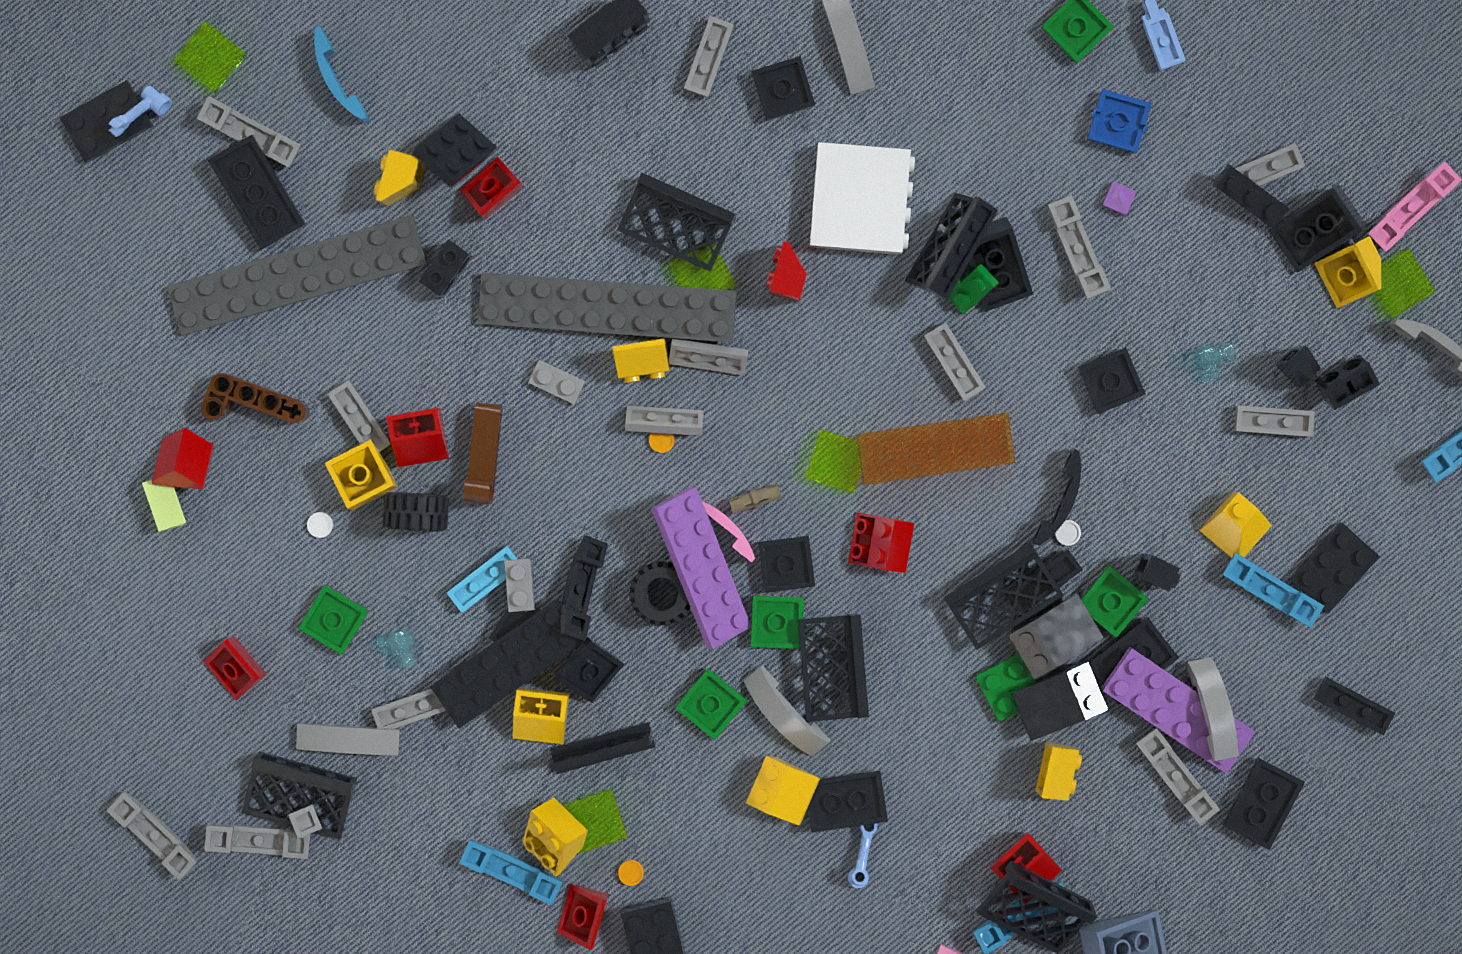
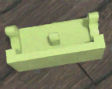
(164, 506)

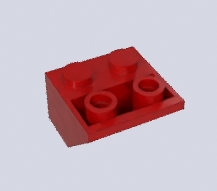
(789, 274)
(418, 437)
(881, 542)
(1029, 855)

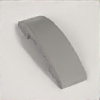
(849, 45)
(240, 127)
(1078, 247)
(1412, 329)
(1216, 708)
(782, 714)
(1177, 776)
(154, 834)
(256, 840)

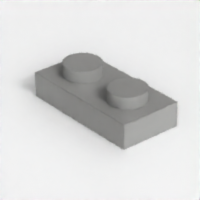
(557, 382)
(519, 585)

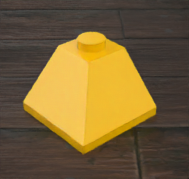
(1351, 272)
(1236, 526)

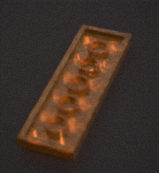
(935, 448)

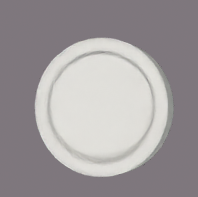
(320, 524)
(1068, 533)

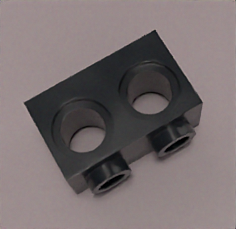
(445, 268)
(1347, 382)
(1157, 572)

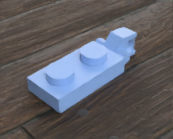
(1161, 36)

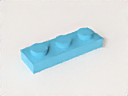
(481, 580)

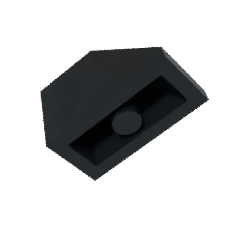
(1299, 366)

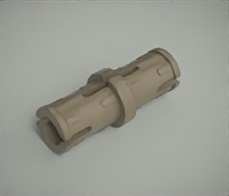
(755, 498)

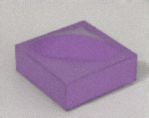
(1119, 198)

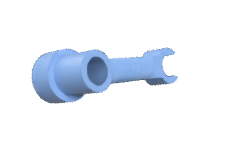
(151, 100)
(866, 838)

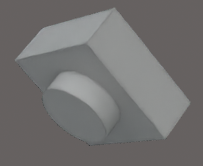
(304, 821)

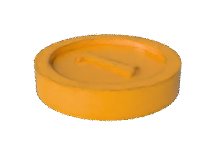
(661, 442)
(630, 872)

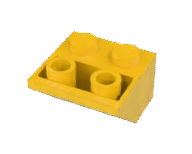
(400, 177)
(540, 715)
(554, 836)

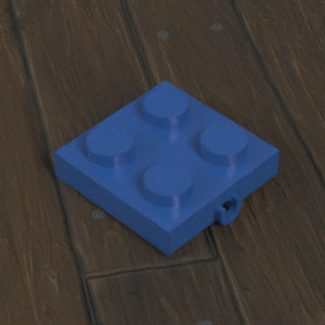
(1119, 121)

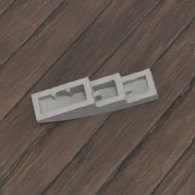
(347, 739)

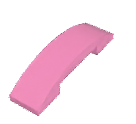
(1414, 205)
(741, 544)

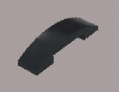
(1071, 468)
(579, 587)

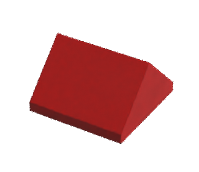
(491, 188)
(183, 460)
(234, 667)
(582, 915)

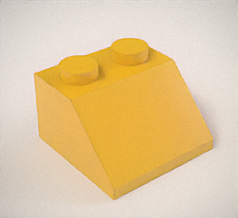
(641, 359)
(361, 475)
(1058, 771)
(782, 790)

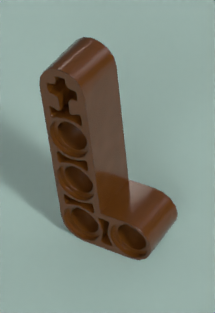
(258, 401)
(483, 454)

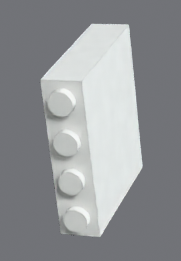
(861, 198)

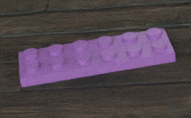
(701, 567)
(1167, 705)

